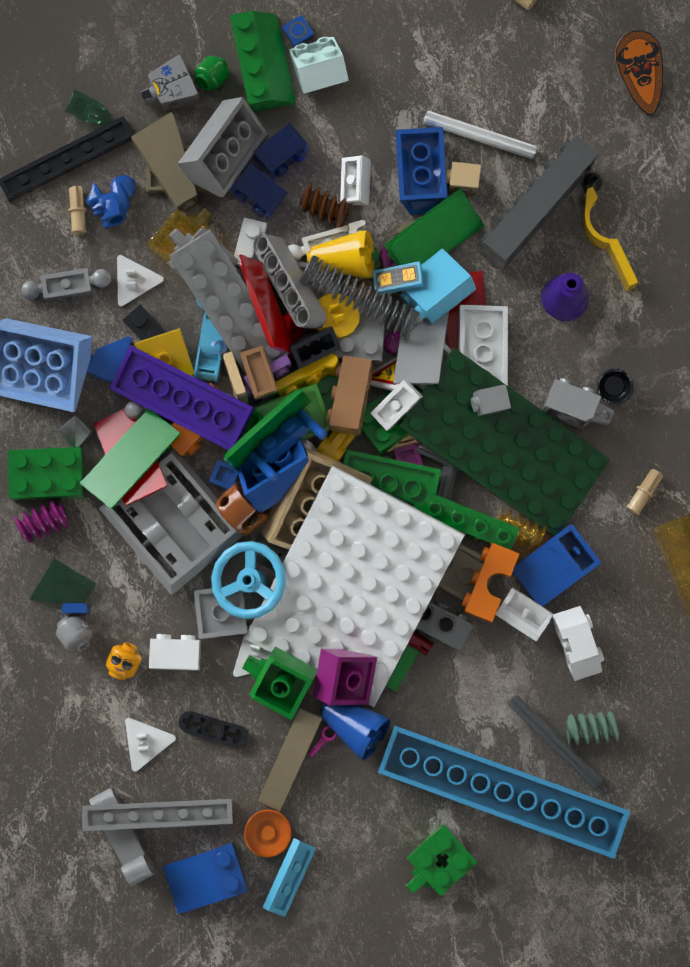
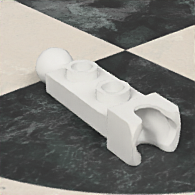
(309, 241)

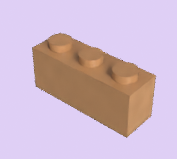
(350, 395)

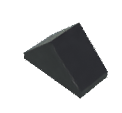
(314, 346)

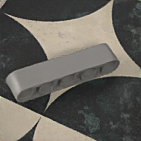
(285, 277)

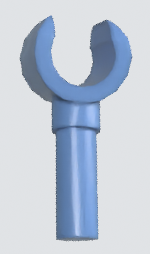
(223, 346)

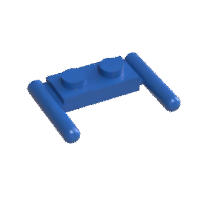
(283, 439)

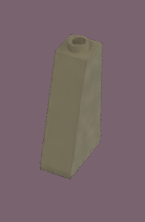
(161, 151)

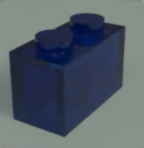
(281, 151)
(258, 191)

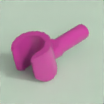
(321, 742)

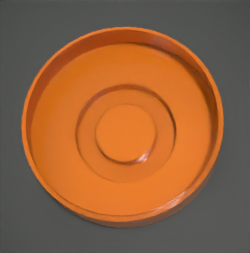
(267, 833)

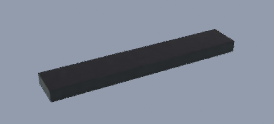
(66, 159)

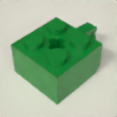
(269, 678)
(424, 860)

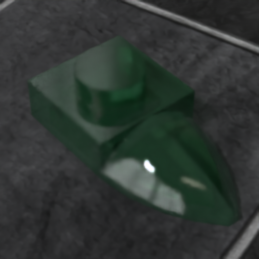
(87, 109)

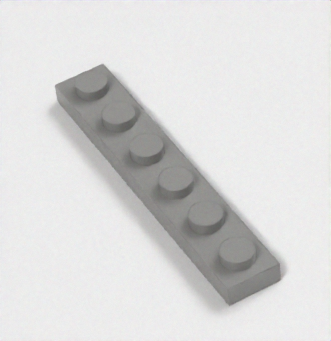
(156, 815)

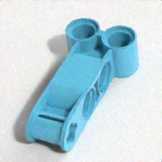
(208, 364)

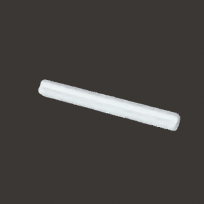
(480, 135)

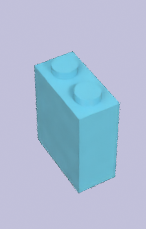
(443, 287)

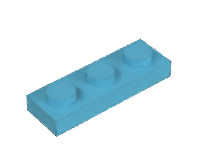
(289, 877)

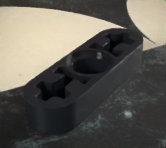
(198, 718)

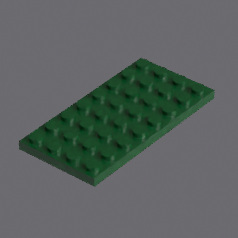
(510, 453)

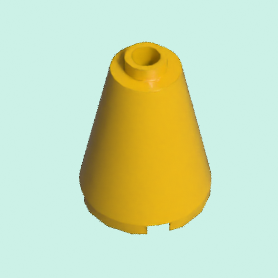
(348, 253)

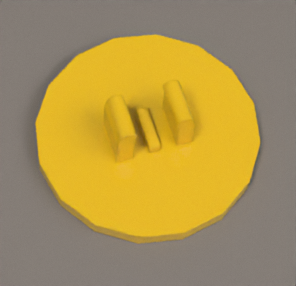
(339, 316)

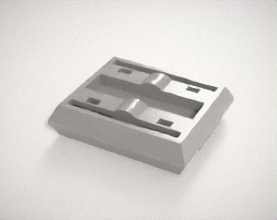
(175, 526)

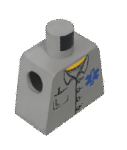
(171, 86)

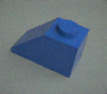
(108, 359)

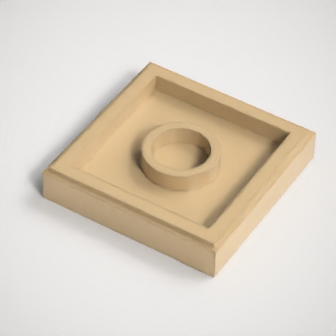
(235, 378)

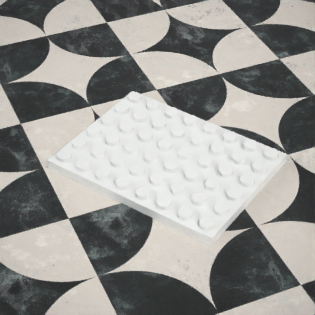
(357, 577)

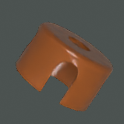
(239, 511)

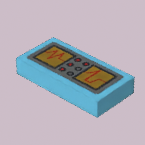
(398, 278)

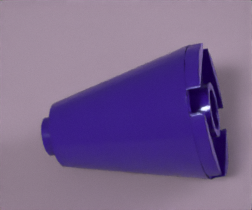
(565, 297)

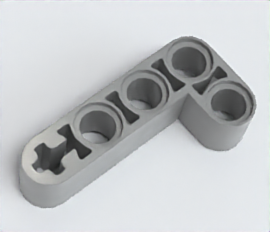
(127, 845)

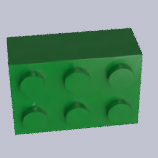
(46, 474)

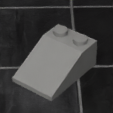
(367, 338)

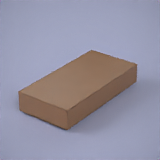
(259, 372)

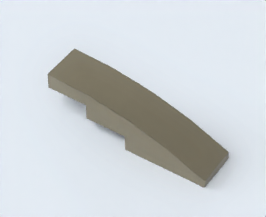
(290, 759)

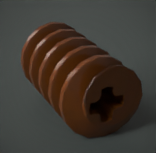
(325, 205)

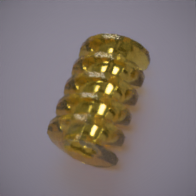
(526, 534)

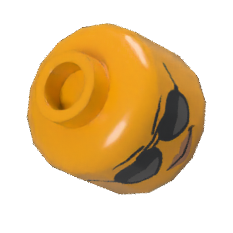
(123, 661)

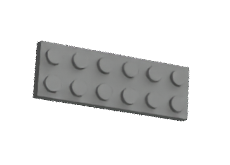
(222, 295)

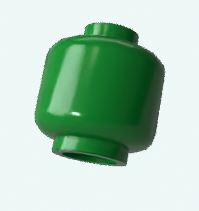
(211, 73)

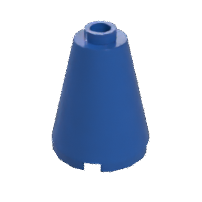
(356, 727)

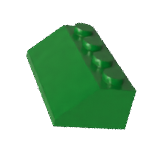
(262, 60)

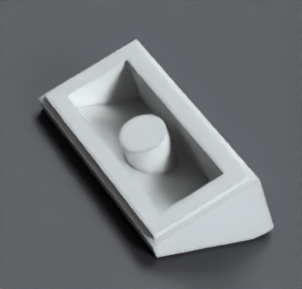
(355, 180)

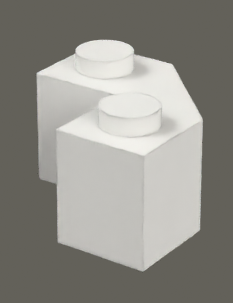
(578, 643)

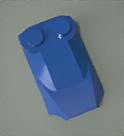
(421, 168)

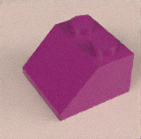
(344, 677)

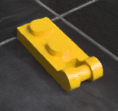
(308, 375)

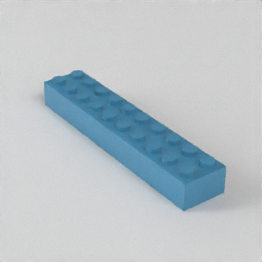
(504, 792)

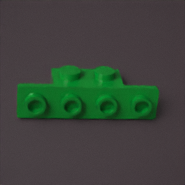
(475, 523)

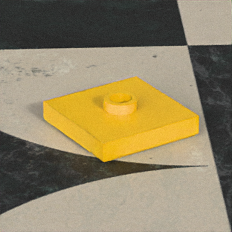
(168, 348)

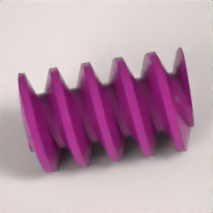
(42, 521)

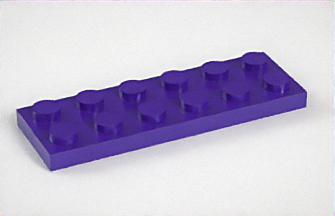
(182, 398)

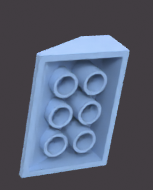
(42, 364)

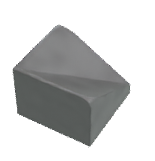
(75, 432)

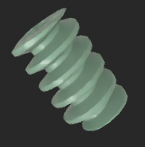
(590, 727)

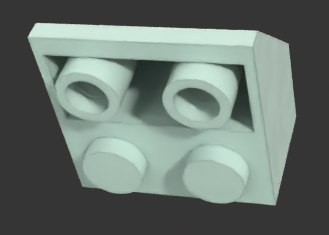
(318, 64)

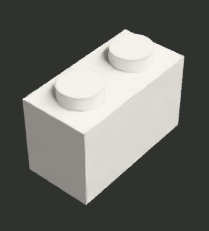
(175, 653)

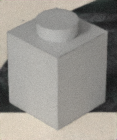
(490, 400)

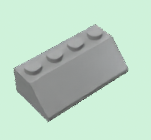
(223, 147)

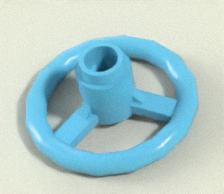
(244, 582)

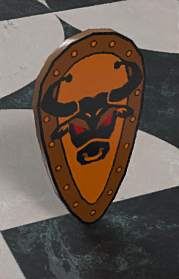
(641, 69)

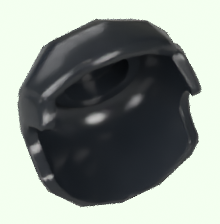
(615, 386)

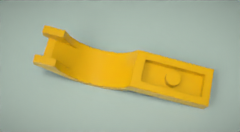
(611, 245)

